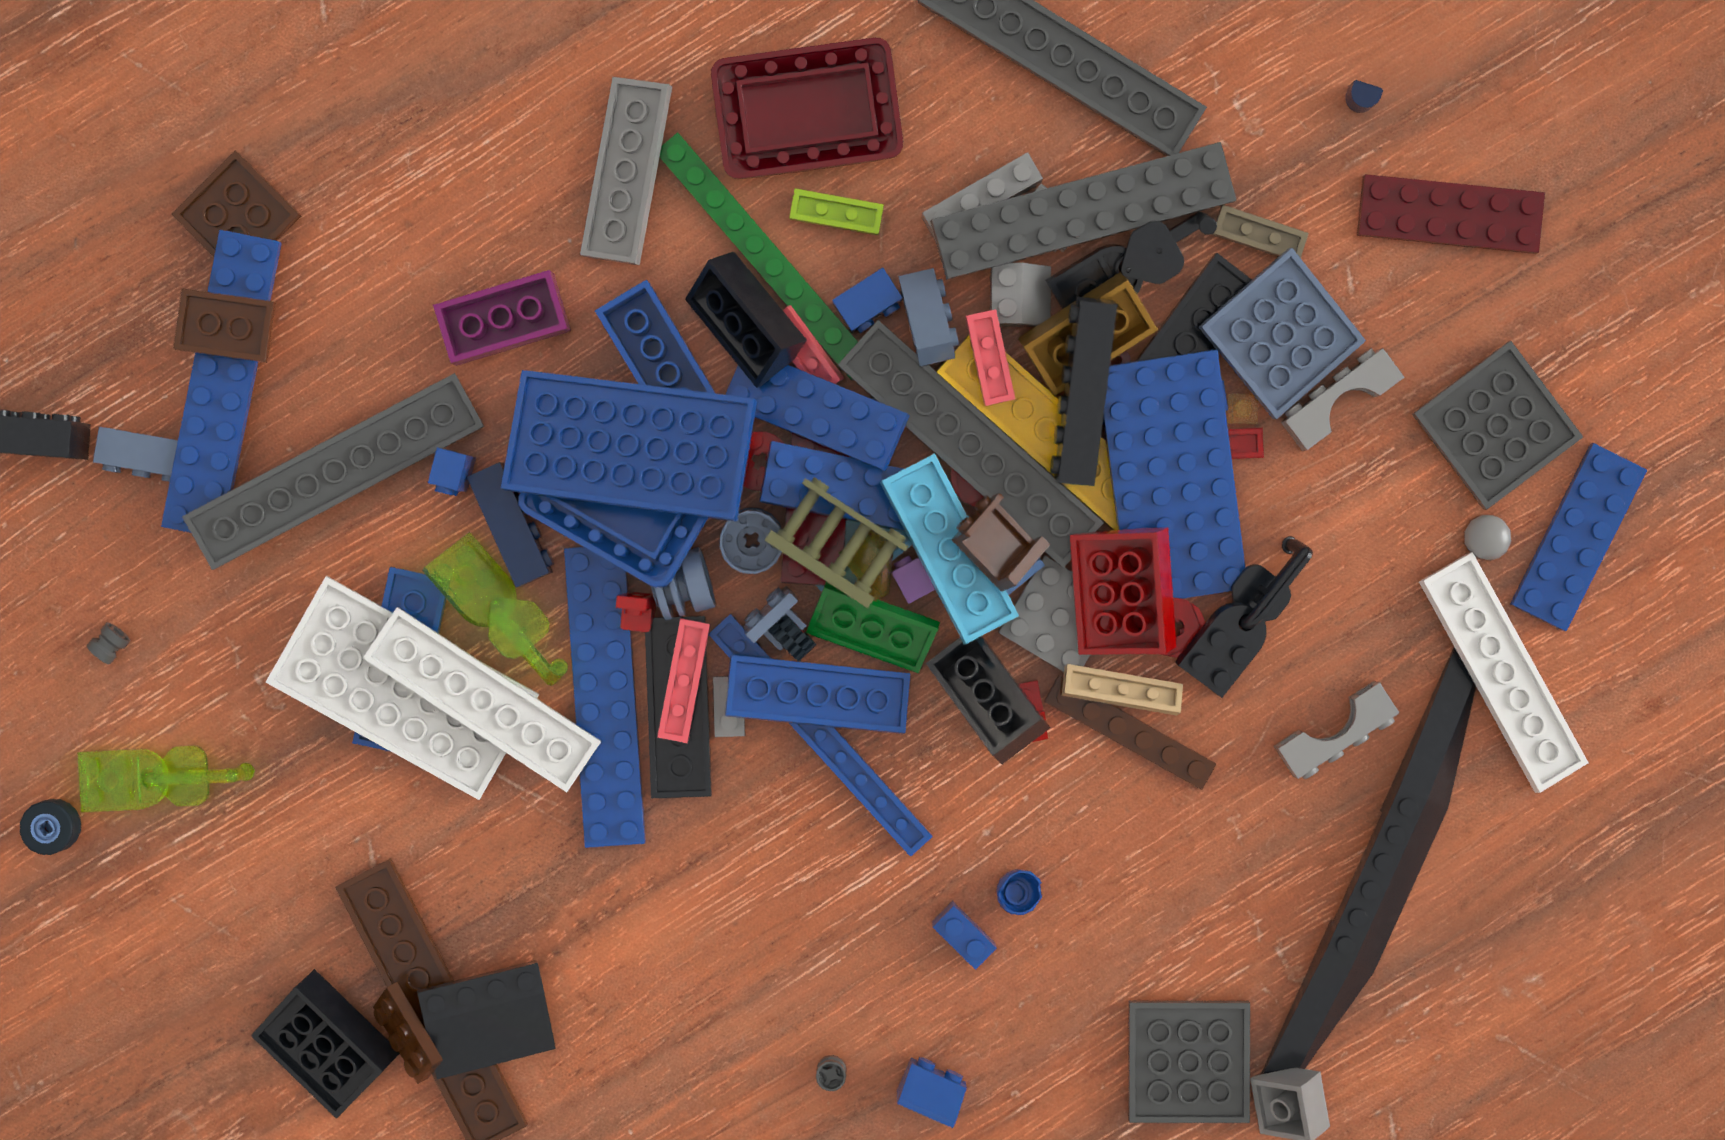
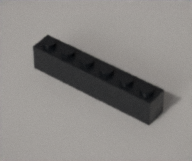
(1085, 391)

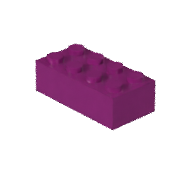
(502, 318)

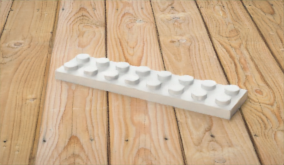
(1503, 672)
(481, 699)

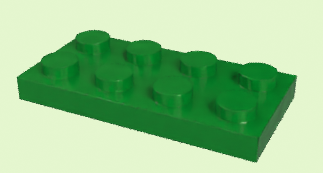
(876, 631)

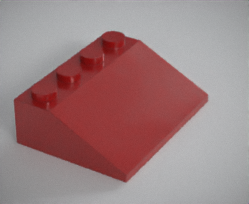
(1123, 591)

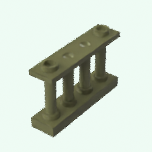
(835, 572)

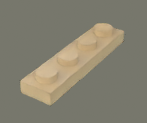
(1122, 689)

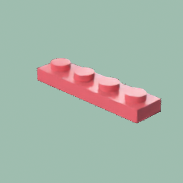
(683, 680)

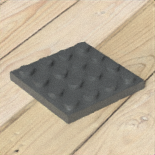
(1497, 425)
(1188, 1061)

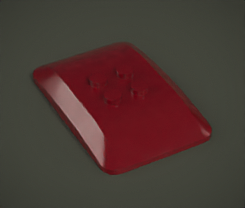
(807, 108)

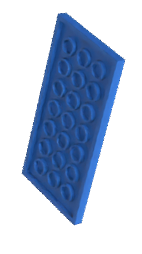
(629, 445)
(1176, 465)

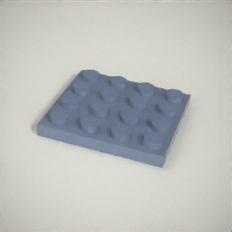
(1282, 333)

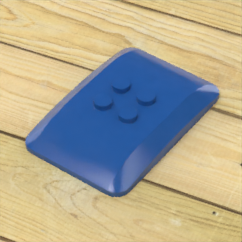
(634, 539)

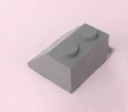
(1020, 294)
(1290, 1104)

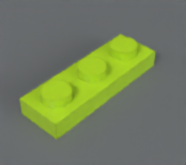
(836, 211)

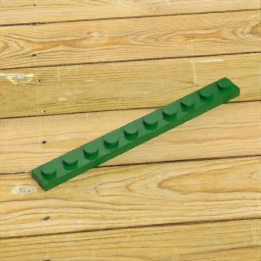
(757, 247)

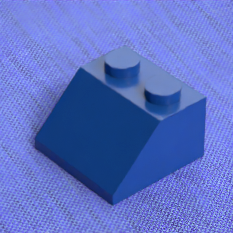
(931, 1091)

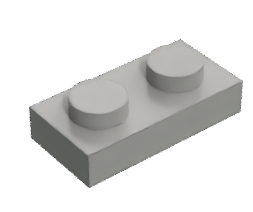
(724, 725)

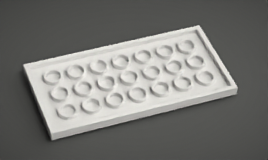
(328, 673)

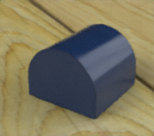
(1362, 96)

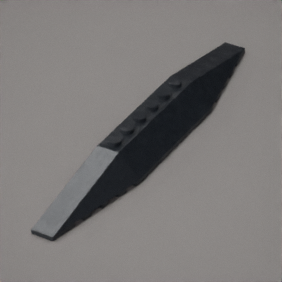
(1384, 875)

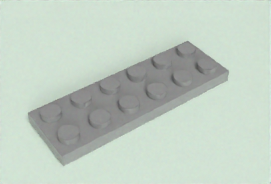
(626, 170)

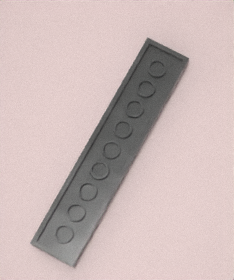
(1079, 67)
(1083, 210)
(968, 440)
(332, 471)

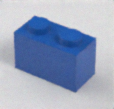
(867, 301)
(451, 471)
(964, 935)

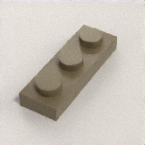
(1258, 232)

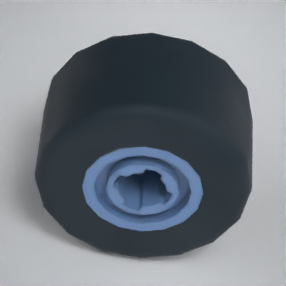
(60, 821)

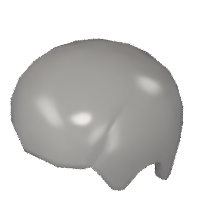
(1487, 537)

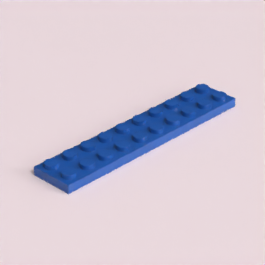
(219, 387)
(604, 700)

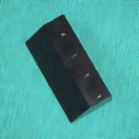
(744, 318)

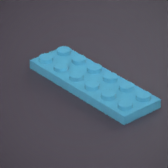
(930, 518)

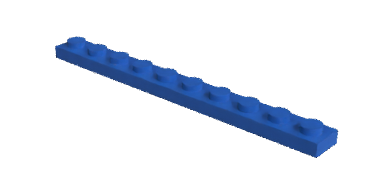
(839, 755)

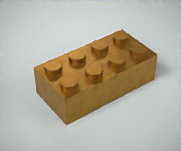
(1047, 340)

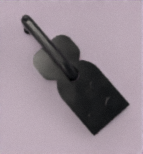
(1148, 257)
(1223, 648)

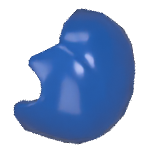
(1019, 891)

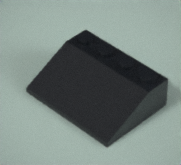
(487, 1018)
(325, 1043)

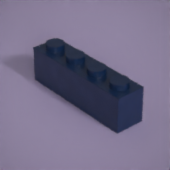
(510, 527)

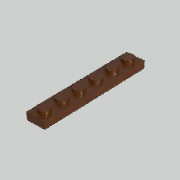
(1134, 736)

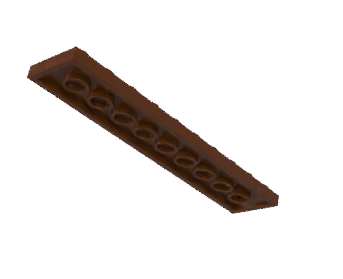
(409, 956)

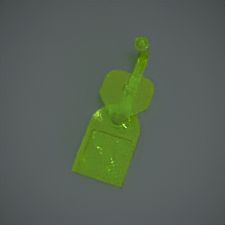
(471, 581)
(122, 782)

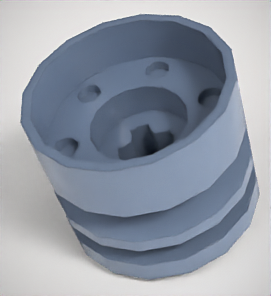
(733, 545)
(689, 583)

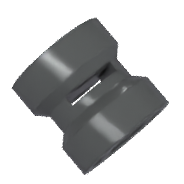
(108, 643)
(829, 1078)

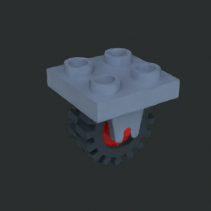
(780, 624)

